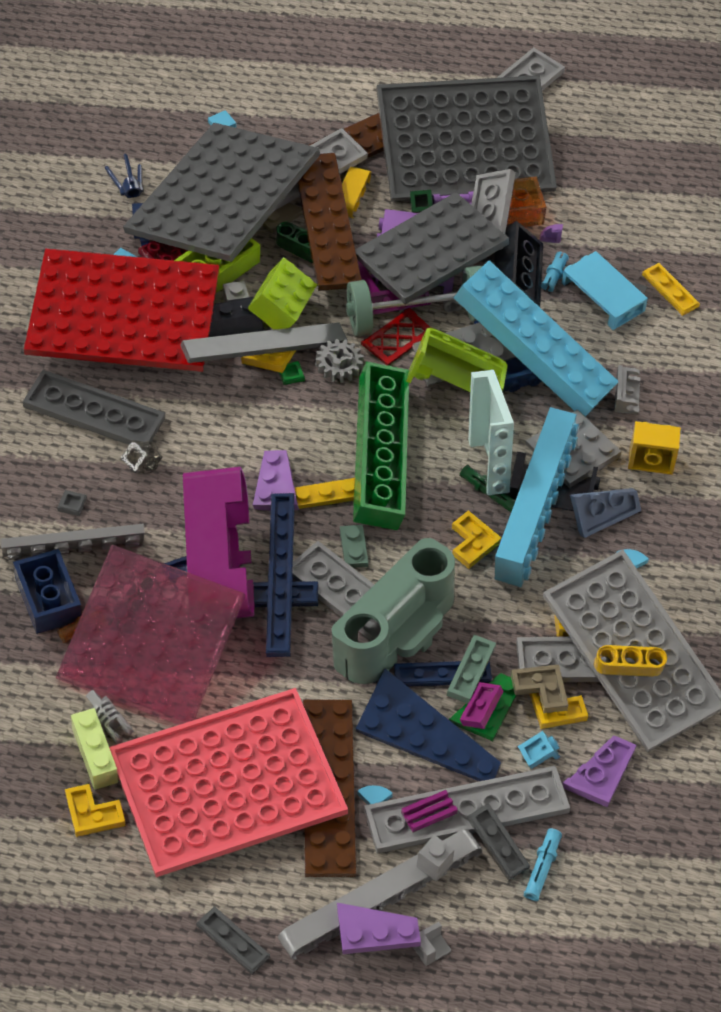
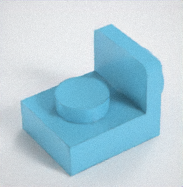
(539, 749)

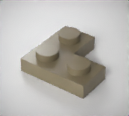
(546, 682)

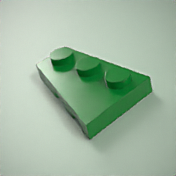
(499, 713)

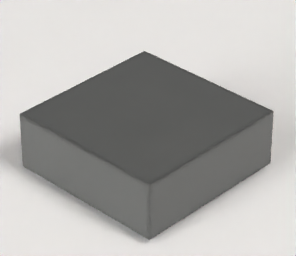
(72, 503)

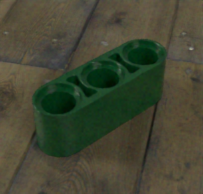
(294, 240)

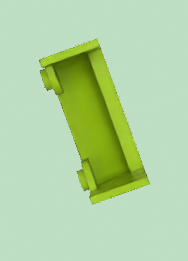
(452, 360)

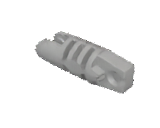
(109, 716)

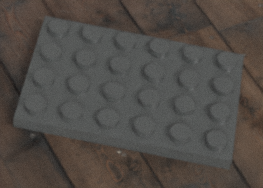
(431, 247)

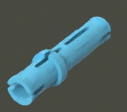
(546, 855)

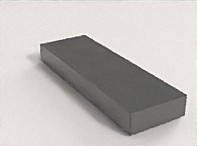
(498, 842)
(233, 940)

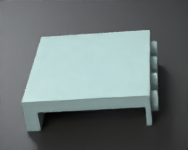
(493, 427)

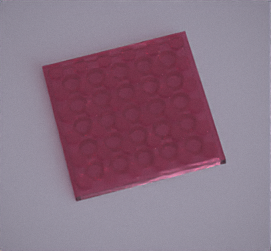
(150, 636)

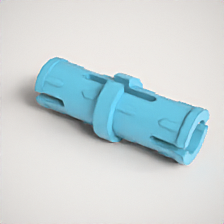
(554, 271)

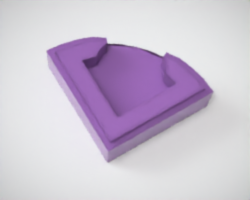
(552, 233)

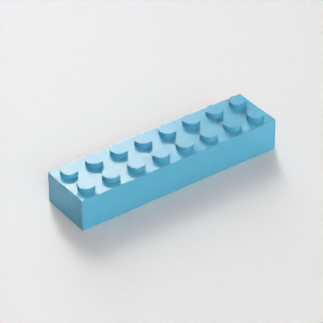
(535, 339)
(535, 497)

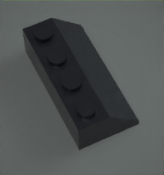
(522, 260)
(234, 318)

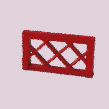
(417, 322)

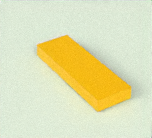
(670, 289)

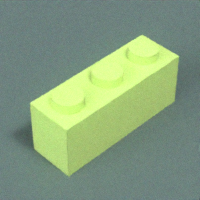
(94, 748)

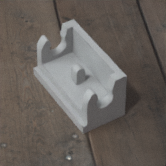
(627, 390)

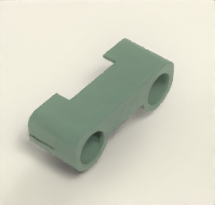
(404, 605)

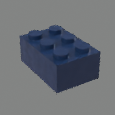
(47, 591)

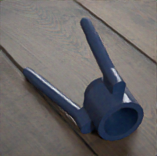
(131, 187)

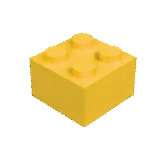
(654, 448)

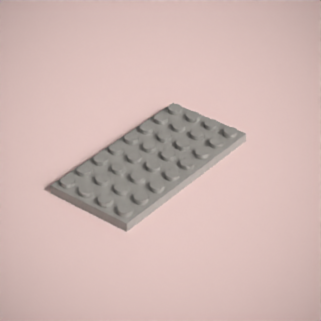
(618, 608)

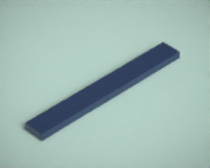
(280, 575)

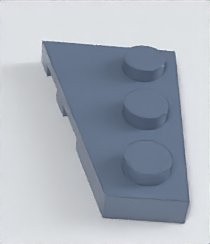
(604, 508)

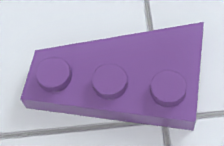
(273, 478)
(603, 772)

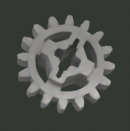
(339, 360)

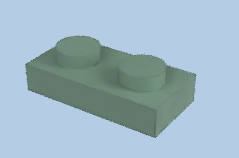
(354, 545)

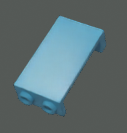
(606, 288)

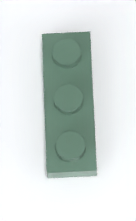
(471, 669)

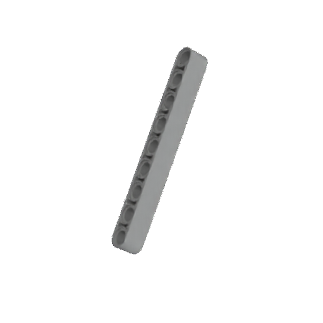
(375, 895)

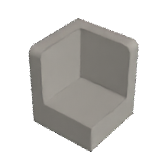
(432, 944)

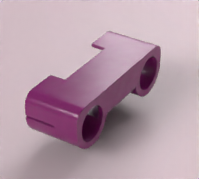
(212, 509)

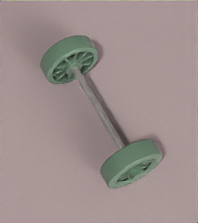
(360, 307)

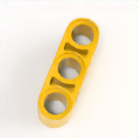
(354, 187)
(640, 655)

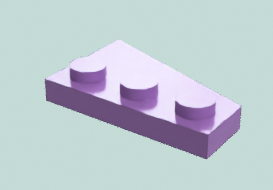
(375, 930)

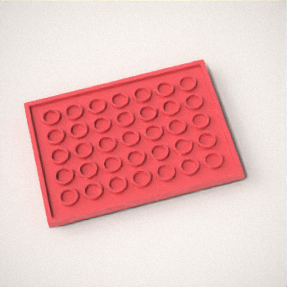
(227, 782)

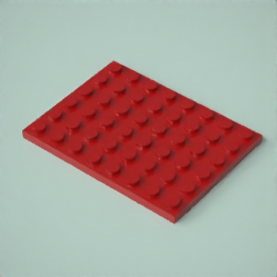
(120, 309)

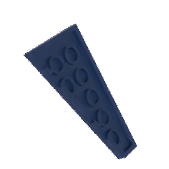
(412, 725)

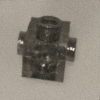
(142, 457)

